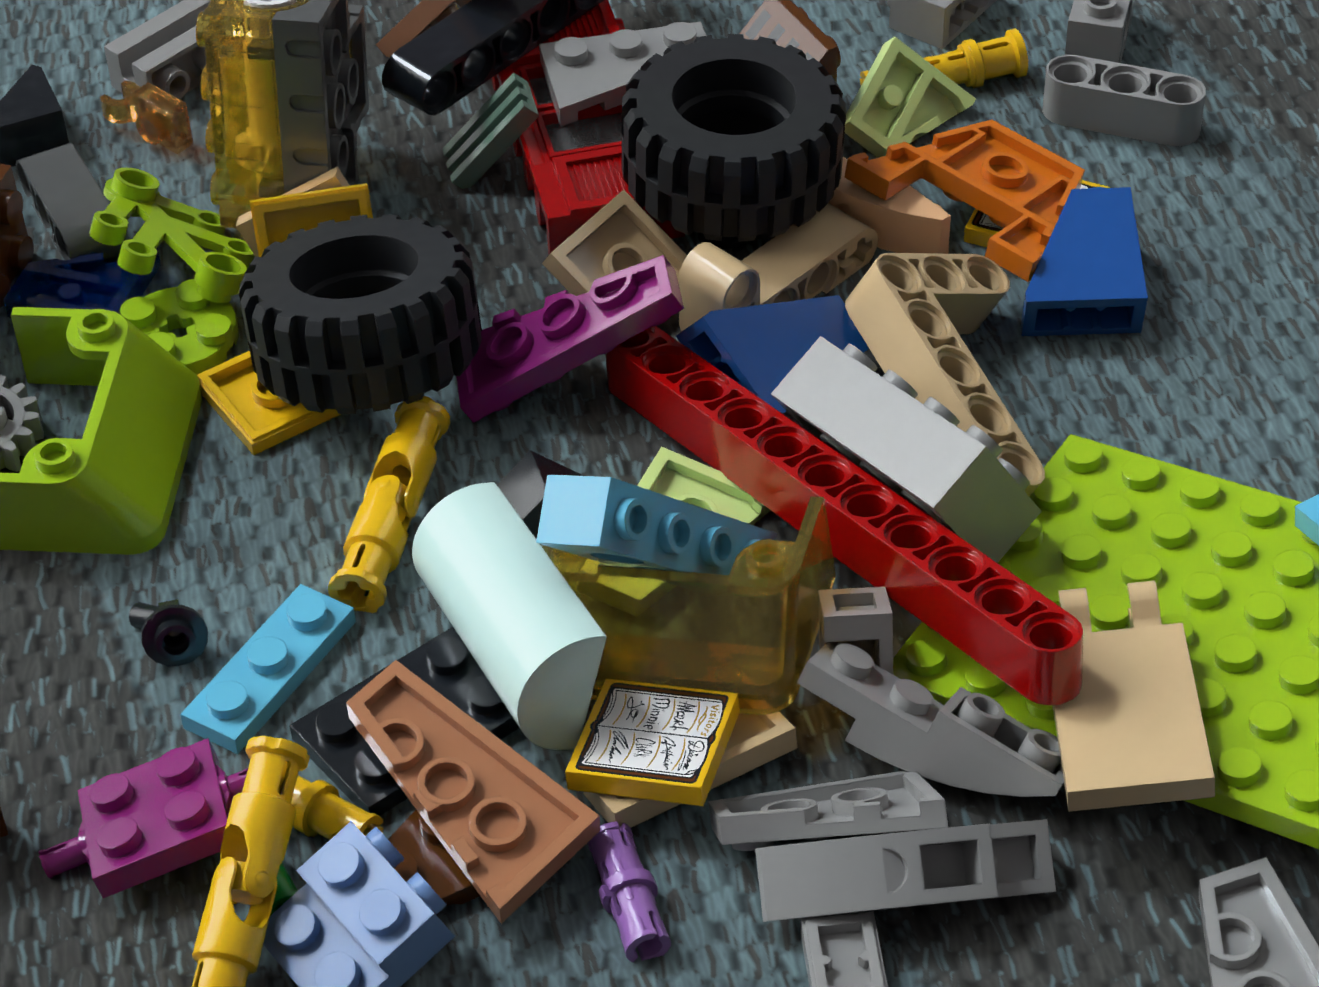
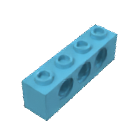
(639, 527)

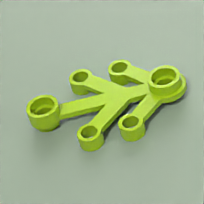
(137, 195)

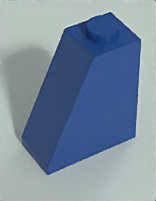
(1089, 270)
(767, 340)

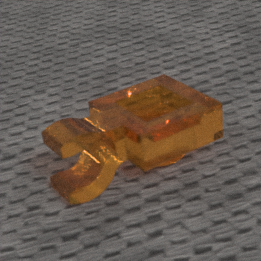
(156, 113)

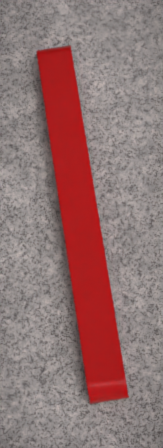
(871, 527)

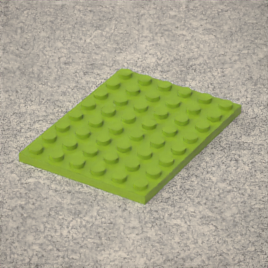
(1224, 569)

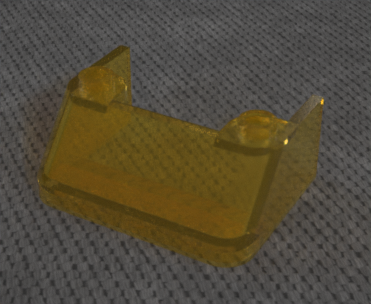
(708, 629)

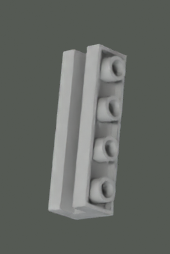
(161, 51)

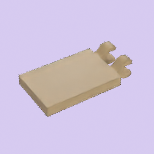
(1138, 717)

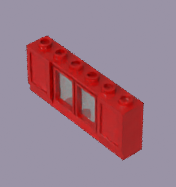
(573, 165)

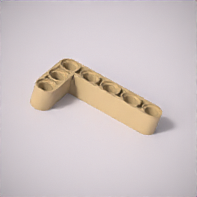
(912, 321)

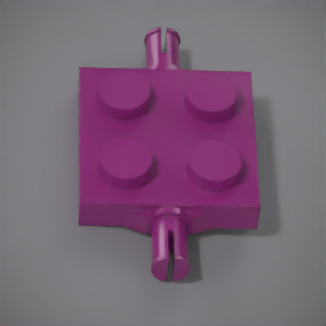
(149, 819)

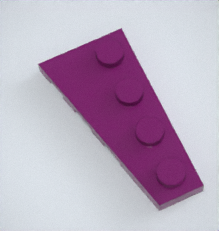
(569, 330)

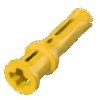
(982, 60)

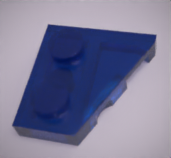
(76, 284)

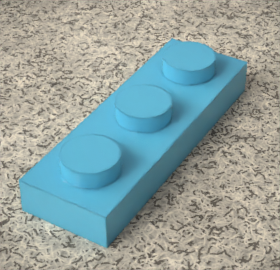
(268, 668)

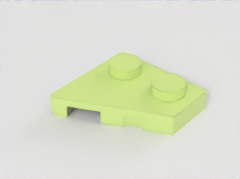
(902, 100)

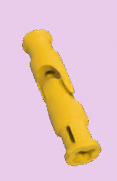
(389, 504)
(249, 864)

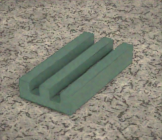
(490, 131)

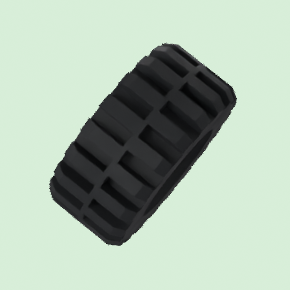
(732, 137)
(361, 313)

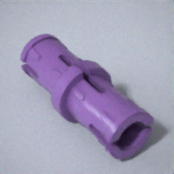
(629, 892)

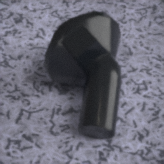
(170, 627)

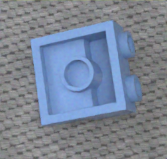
(356, 917)

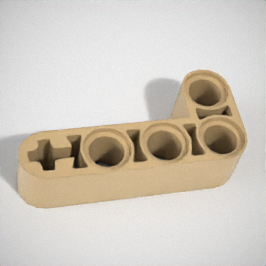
(782, 270)

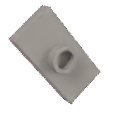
(843, 951)

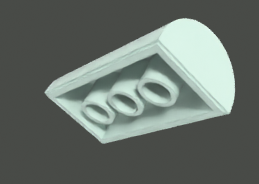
(512, 611)

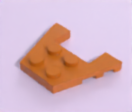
(990, 170)

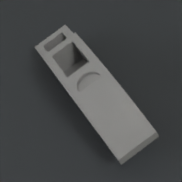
(958, 744)
(905, 869)

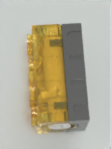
(281, 95)

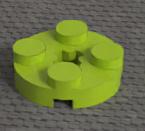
(208, 324)

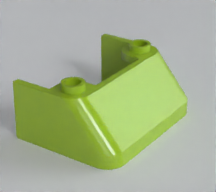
(124, 474)

